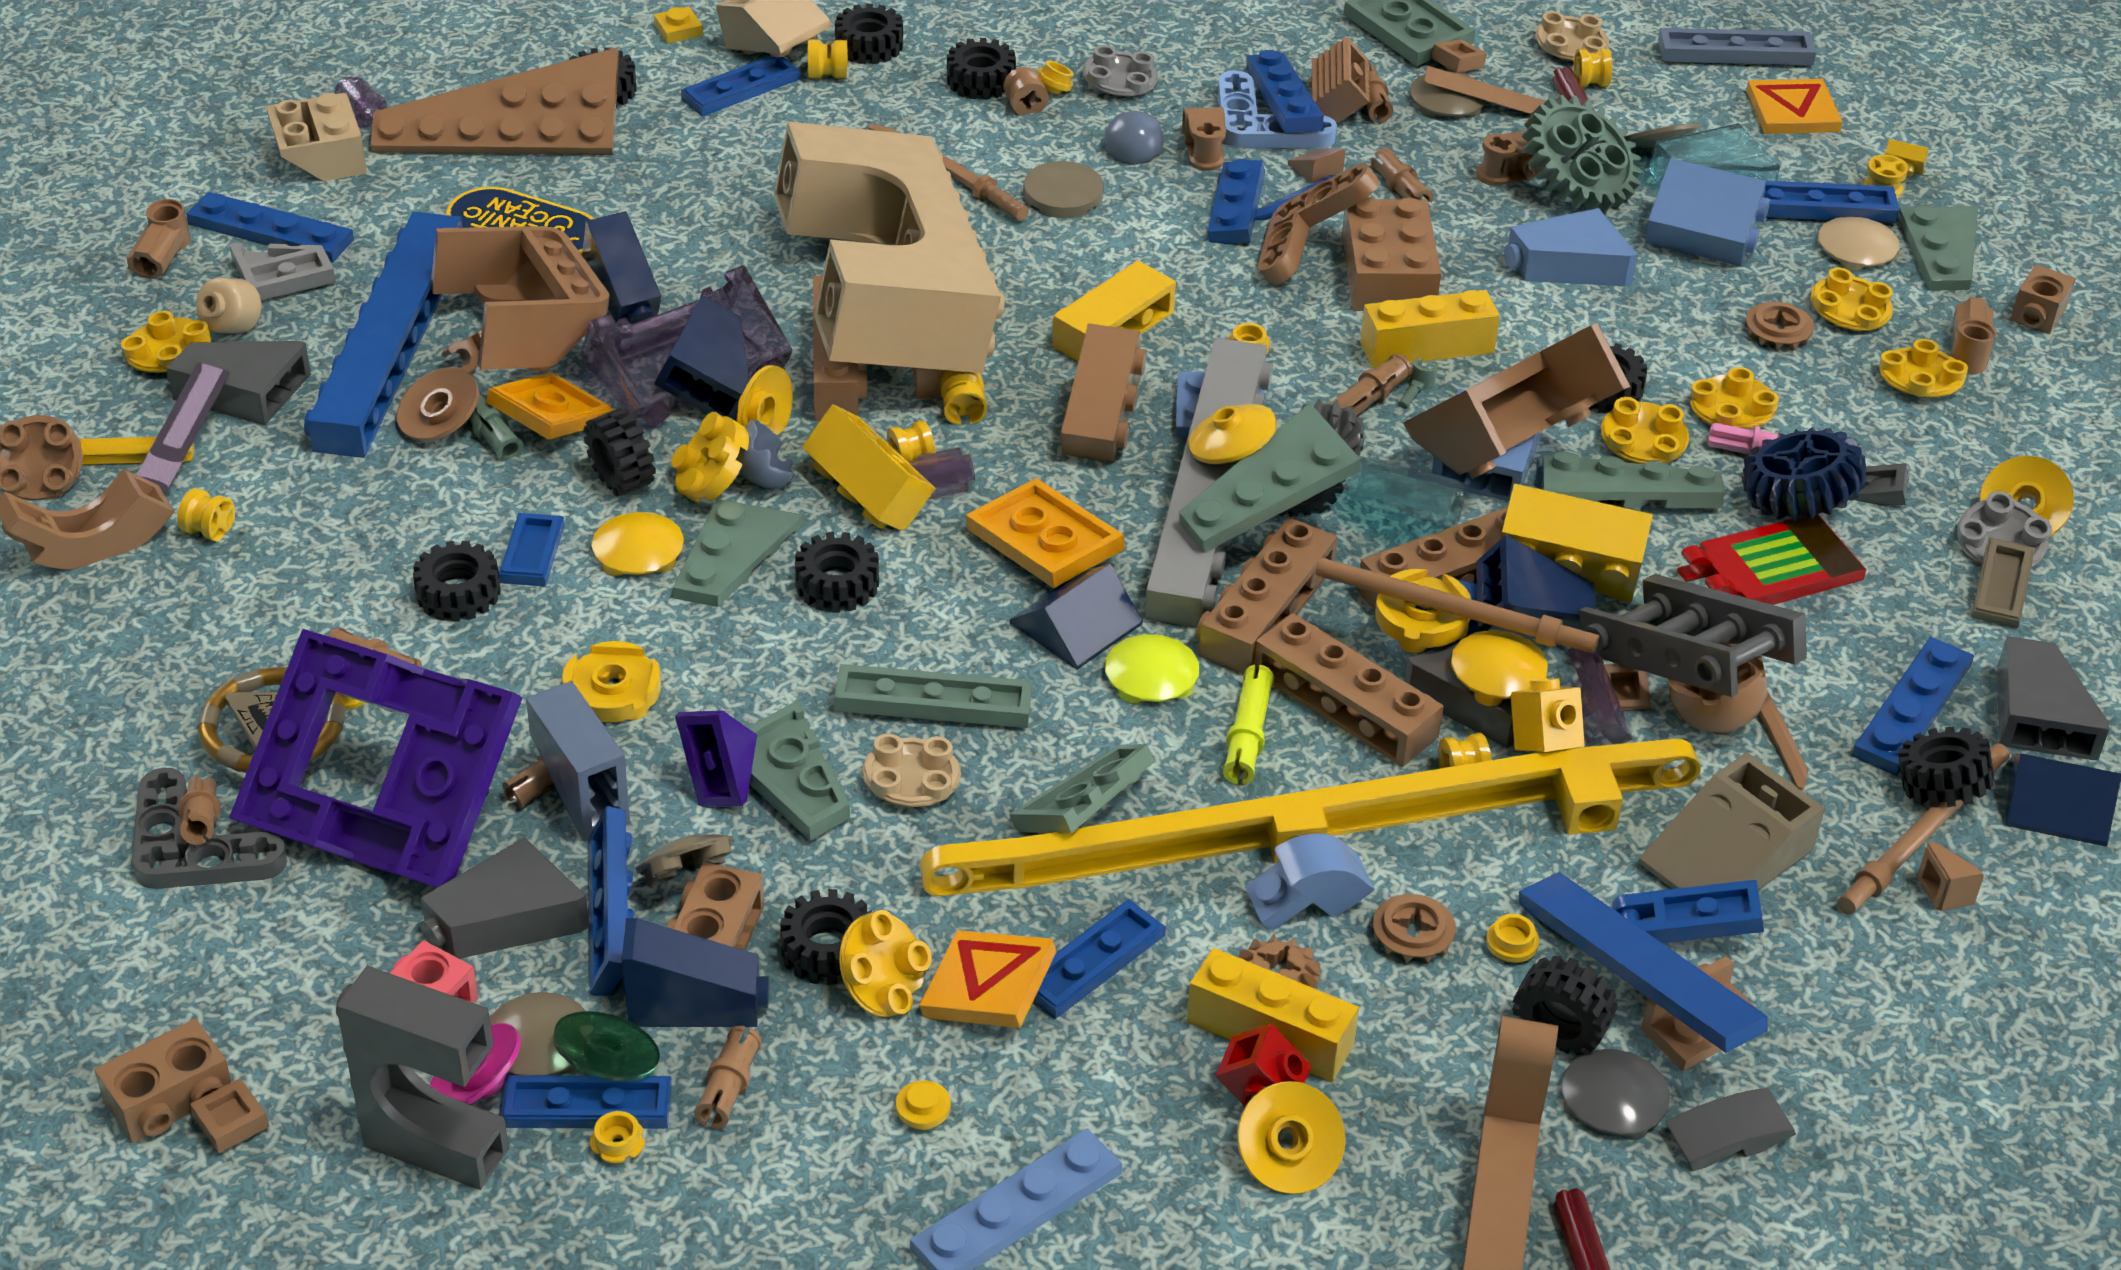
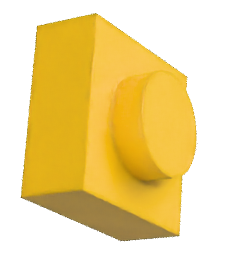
(678, 24)
(1912, 154)

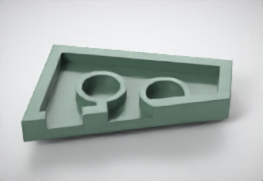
(1942, 243)
(730, 547)
(1084, 792)

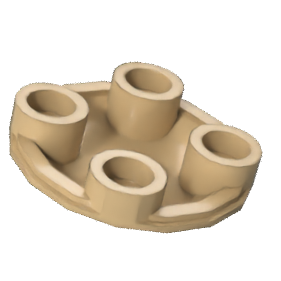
(1566, 34)
(1858, 242)
(911, 770)

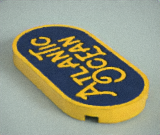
(514, 209)

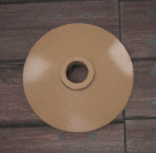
(437, 404)

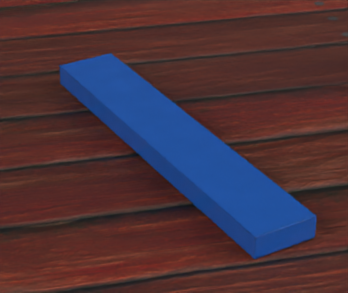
(1644, 962)

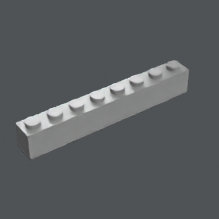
(1182, 573)

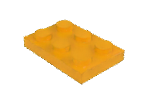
(1045, 532)

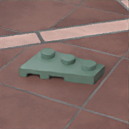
(794, 774)

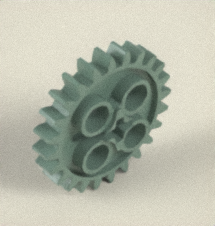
(1569, 130)

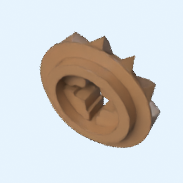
(1795, 323)
(1397, 914)
(1299, 960)

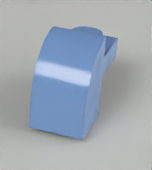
(1309, 871)

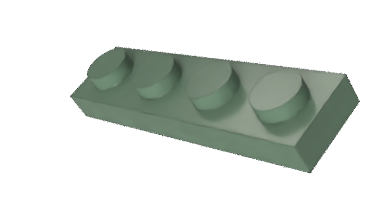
(933, 695)

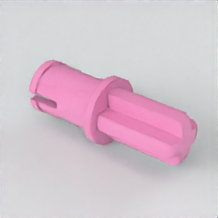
(1737, 438)

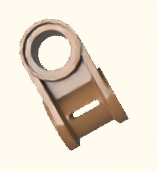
(1204, 136)
(1505, 157)

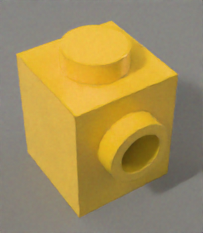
(1547, 716)

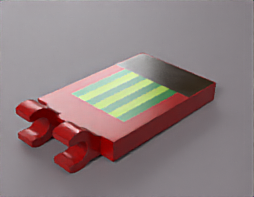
(1774, 561)

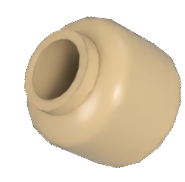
(229, 305)

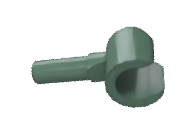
(1419, 380)

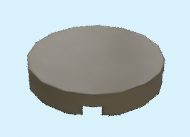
(1063, 189)

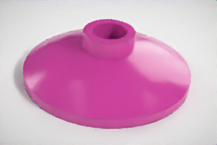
(491, 1073)

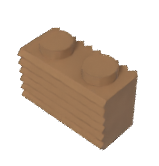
(1340, 80)

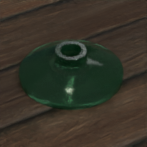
(606, 1046)

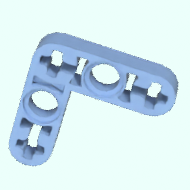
(1259, 127)

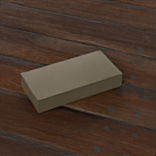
(2003, 582)

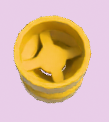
(827, 59)
(963, 396)

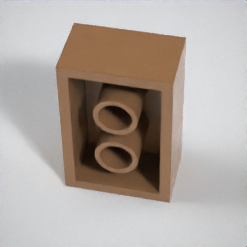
(1389, 251)

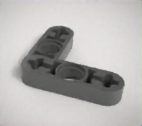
(172, 847)

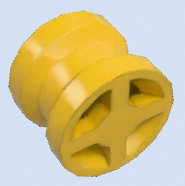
(1593, 67)
(1887, 171)
(911, 441)
(205, 514)
(1463, 752)

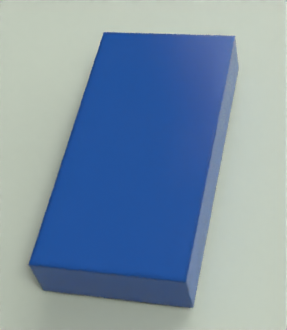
(532, 549)

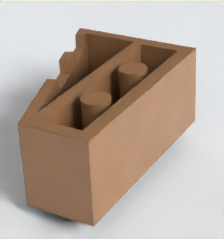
(1103, 393)

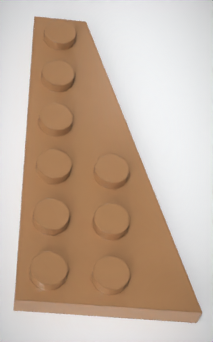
(531, 112)

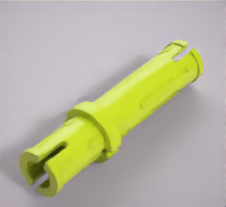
(1246, 736)

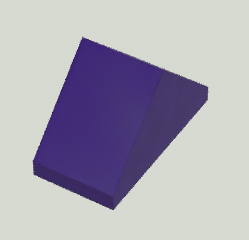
(717, 756)

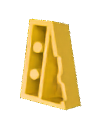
(1582, 535)

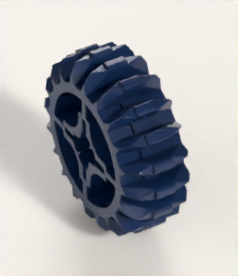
(1804, 473)

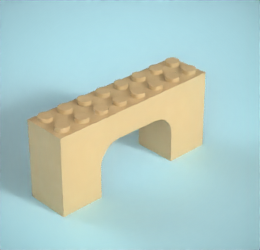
(915, 276)

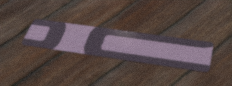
(182, 425)

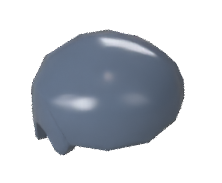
(1134, 137)
(761, 459)

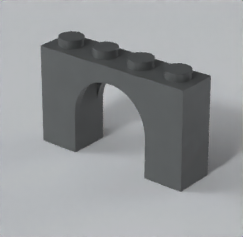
(403, 1026)

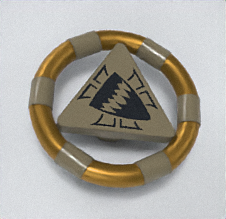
(251, 713)

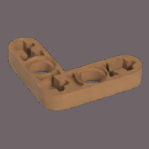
(1292, 219)

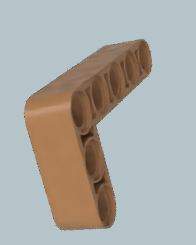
(1509, 1145)

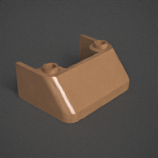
(532, 291)
(1520, 402)

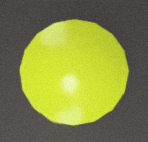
(1152, 668)

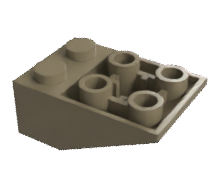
(1736, 829)

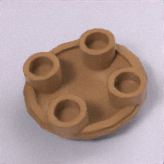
(38, 456)

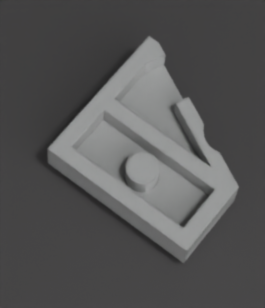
(283, 268)

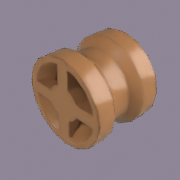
(1018, 87)

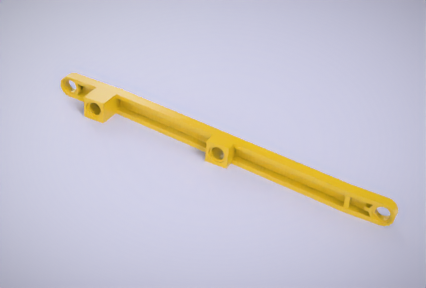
(1581, 780)

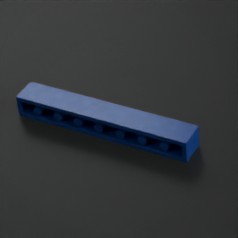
(380, 344)

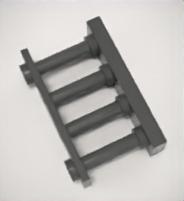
(1712, 619)

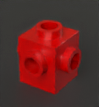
(1260, 1060)

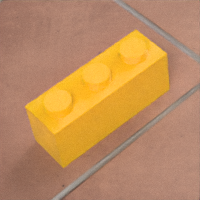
(1128, 300)
(1430, 327)
(867, 469)
(1240, 996)

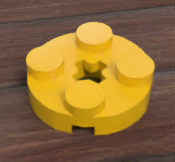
(709, 459)
(1420, 628)
(637, 675)

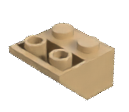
(770, 24)
(319, 135)

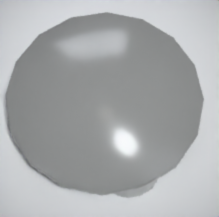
(1120, 71)
(2004, 520)

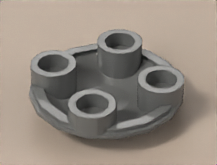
(1615, 1093)

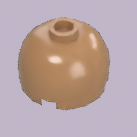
(1718, 712)

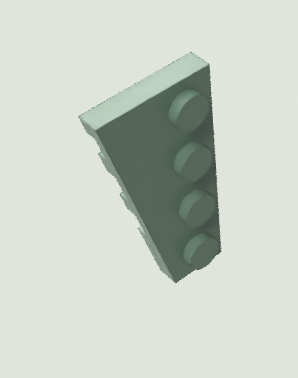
(1292, 467)
(1631, 482)

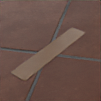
(1481, 90)

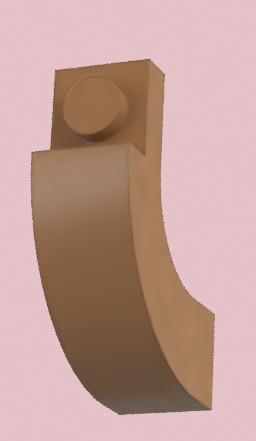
(108, 526)

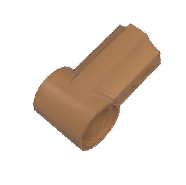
(161, 238)
(1973, 334)

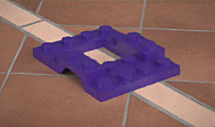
(434, 777)

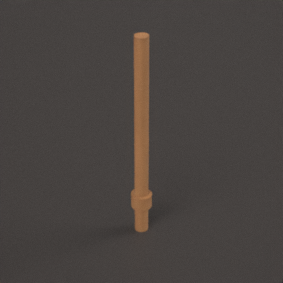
(1546, 630)
(1878, 874)

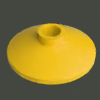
(767, 399)
(1232, 433)
(2037, 480)
(1315, 1131)

